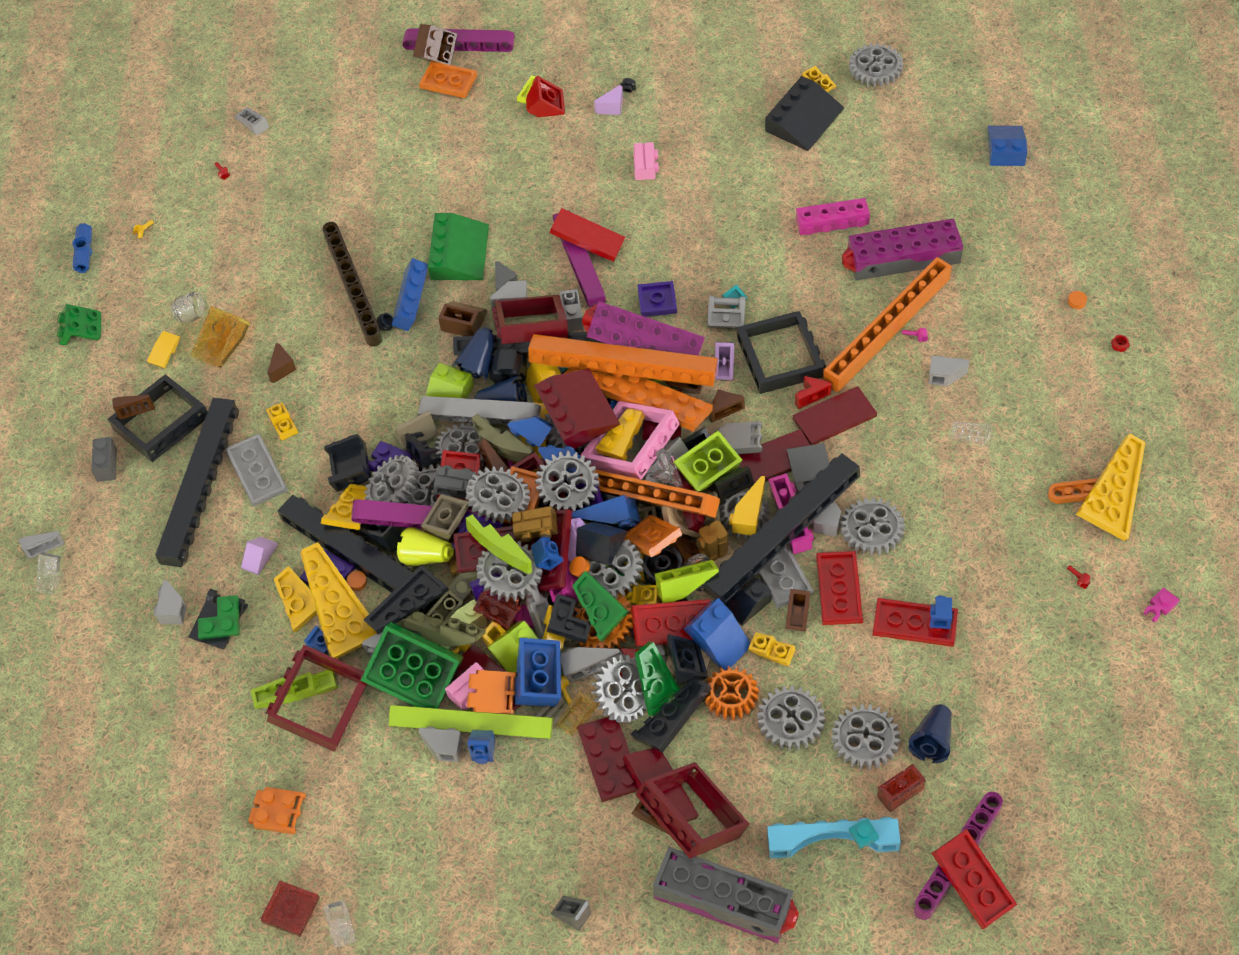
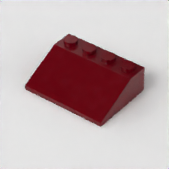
(577, 406)

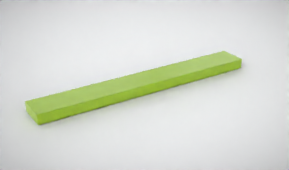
(468, 720)

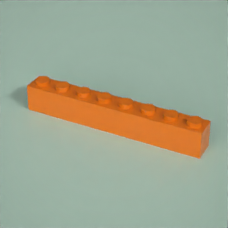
(658, 494)

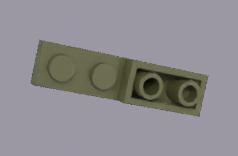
(504, 444)
(450, 601)
(447, 633)

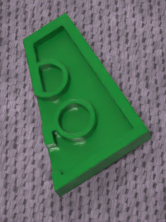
(602, 608)
(655, 678)

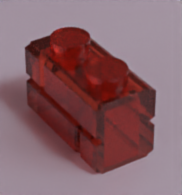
(497, 610)
(901, 788)

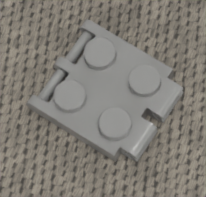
(743, 436)

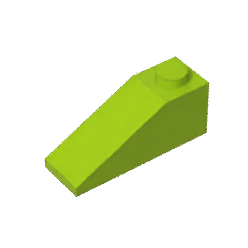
(680, 582)

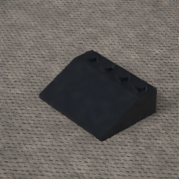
(803, 114)

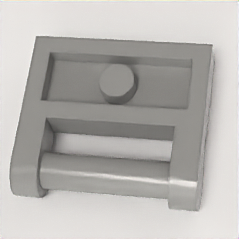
(726, 317)

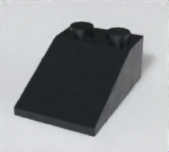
(382, 536)

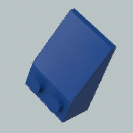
(1007, 145)
(616, 512)
(718, 634)
(538, 673)

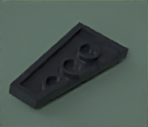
(409, 597)
(666, 724)

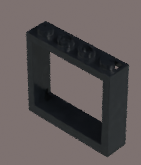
(784, 379)
(171, 434)

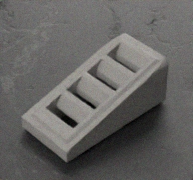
(254, 122)
(40, 543)

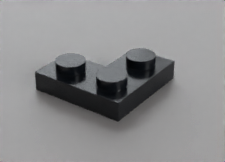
(564, 624)

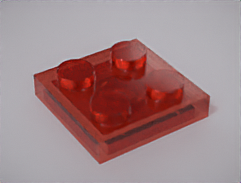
(290, 908)

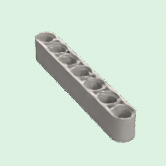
(464, 409)

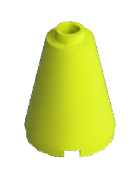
(422, 548)

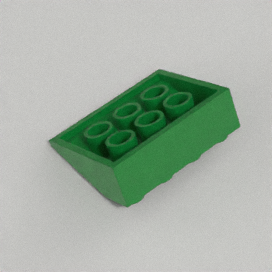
(457, 248)
(411, 667)

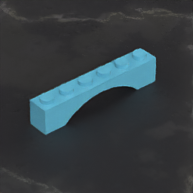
(789, 839)

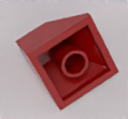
(545, 99)

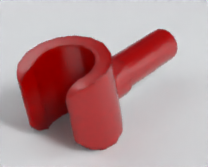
(223, 174)
(1084, 579)

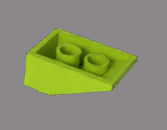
(708, 462)

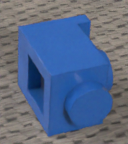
(546, 554)
(941, 612)
(315, 640)

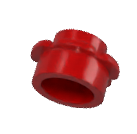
(1120, 339)

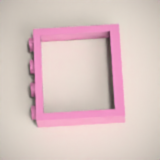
(667, 425)

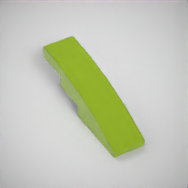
(502, 547)
(302, 687)

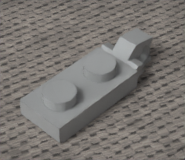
(537, 608)

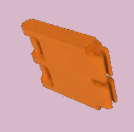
(491, 691)
(276, 809)

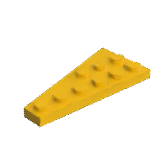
(1114, 494)
(336, 604)

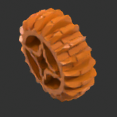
(738, 705)

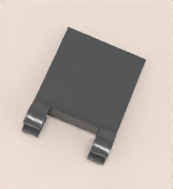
(806, 463)

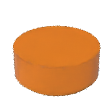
(1077, 299)
(579, 566)
(357, 580)

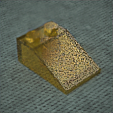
(219, 336)

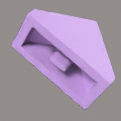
(610, 102)
(725, 354)
(257, 554)

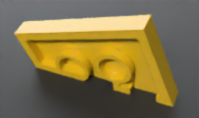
(619, 439)
(341, 512)
(296, 598)

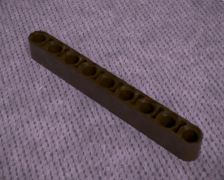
(352, 284)

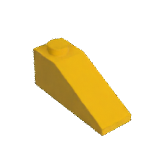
(748, 509)

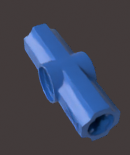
(82, 248)

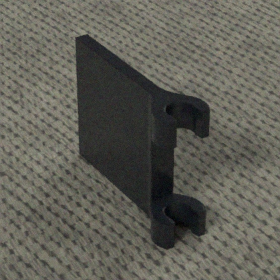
(210, 610)

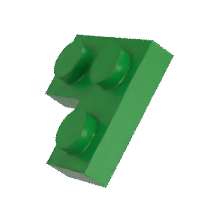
(226, 622)

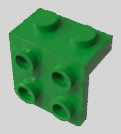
(78, 322)

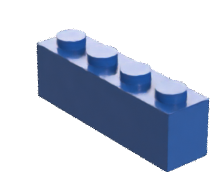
(409, 294)

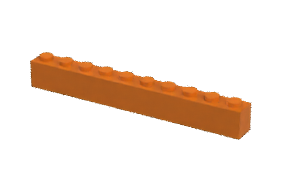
(887, 324)
(623, 360)

